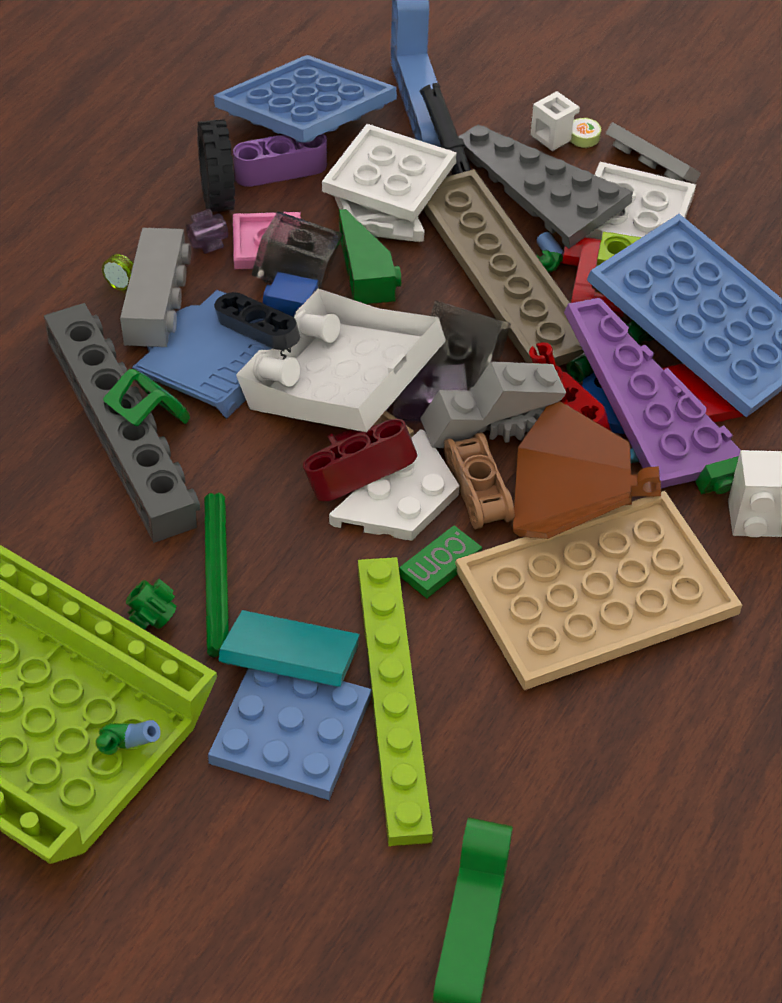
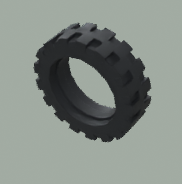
(216, 165)

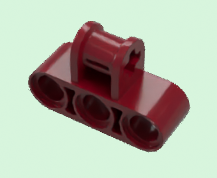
(359, 459)

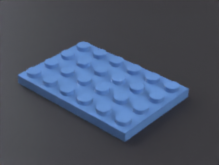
(700, 310)

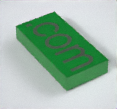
(436, 562)

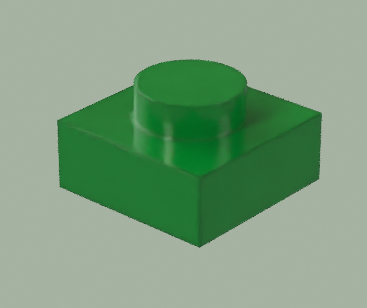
(717, 476)

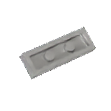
(651, 154)

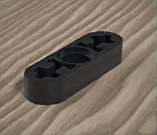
(281, 338)

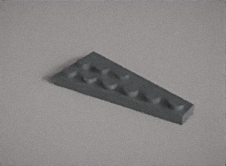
(546, 187)

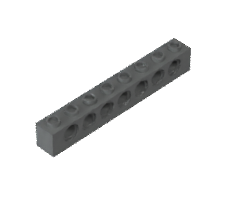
(135, 451)

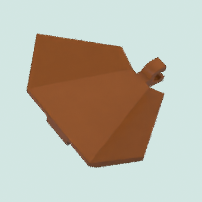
(573, 474)

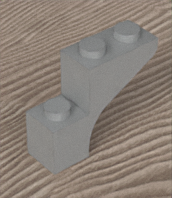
(499, 393)

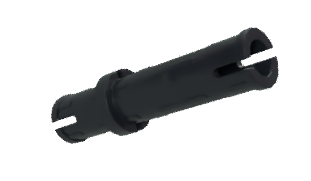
(444, 126)

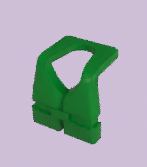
(156, 396)

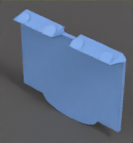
(202, 357)

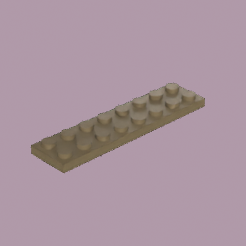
(502, 266)

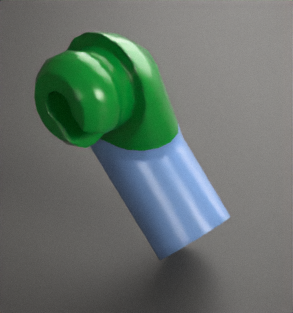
(551, 251)
(126, 736)

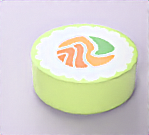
(585, 132)

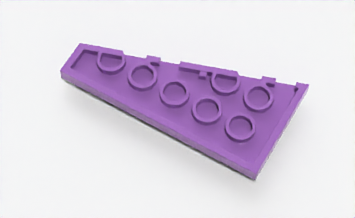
(653, 406)

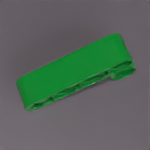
(473, 912)

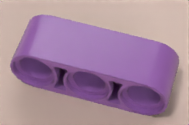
(278, 159)

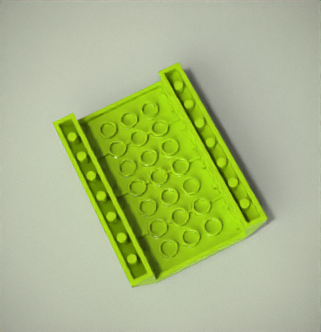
(62, 679)

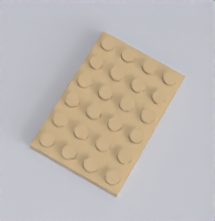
(596, 590)

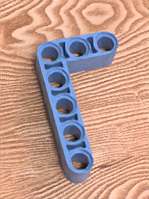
(412, 64)

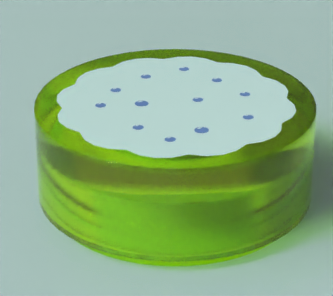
(117, 271)

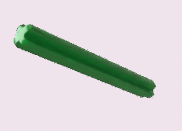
(216, 572)

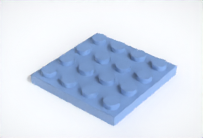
(305, 98)

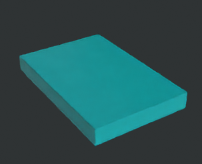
(289, 648)

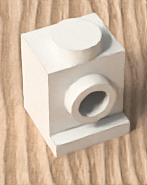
(553, 120)

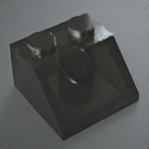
(296, 249)
(470, 340)

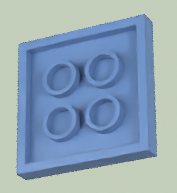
(290, 731)

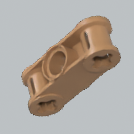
(479, 480)

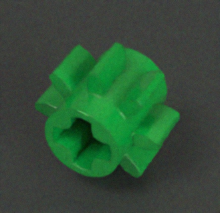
(151, 604)

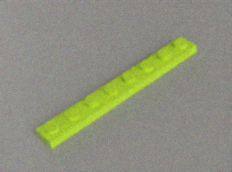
(394, 704)

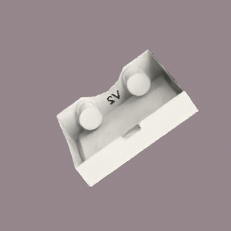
(345, 364)

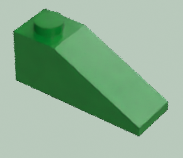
(367, 263)

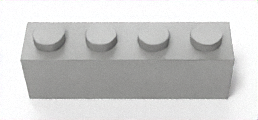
(155, 287)

